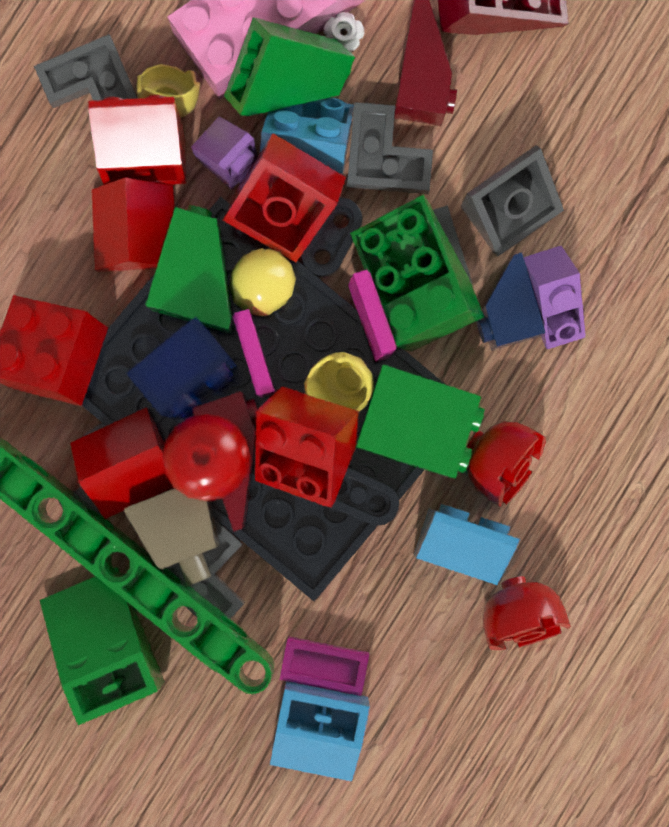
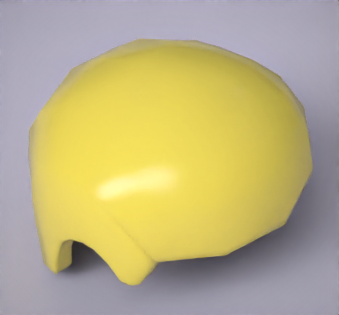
(170, 82)
(262, 282)
(341, 380)

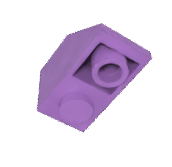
(226, 151)
(557, 296)

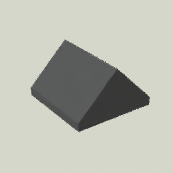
(513, 201)

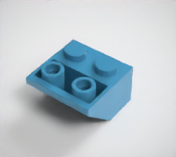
(315, 128)
(464, 546)
(320, 731)

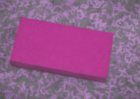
(372, 316)
(254, 353)
(324, 666)

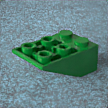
(416, 275)
(99, 649)

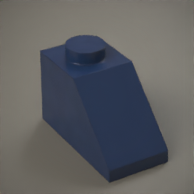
(511, 308)

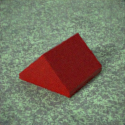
(130, 223)
(121, 463)

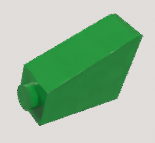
(286, 69)
(193, 272)

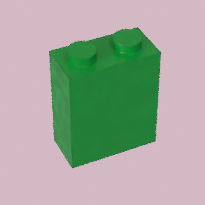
(420, 422)

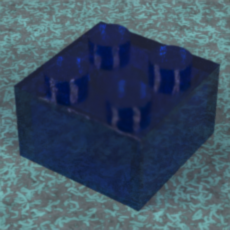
(183, 370)

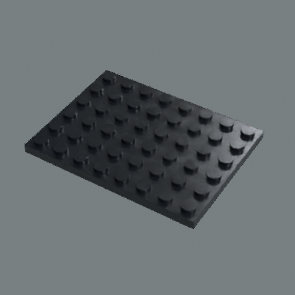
(289, 532)

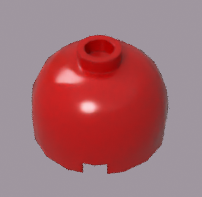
(206, 457)
(503, 460)
(523, 614)

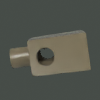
(176, 532)

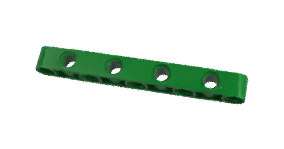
(150, 590)

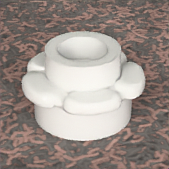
(345, 21)

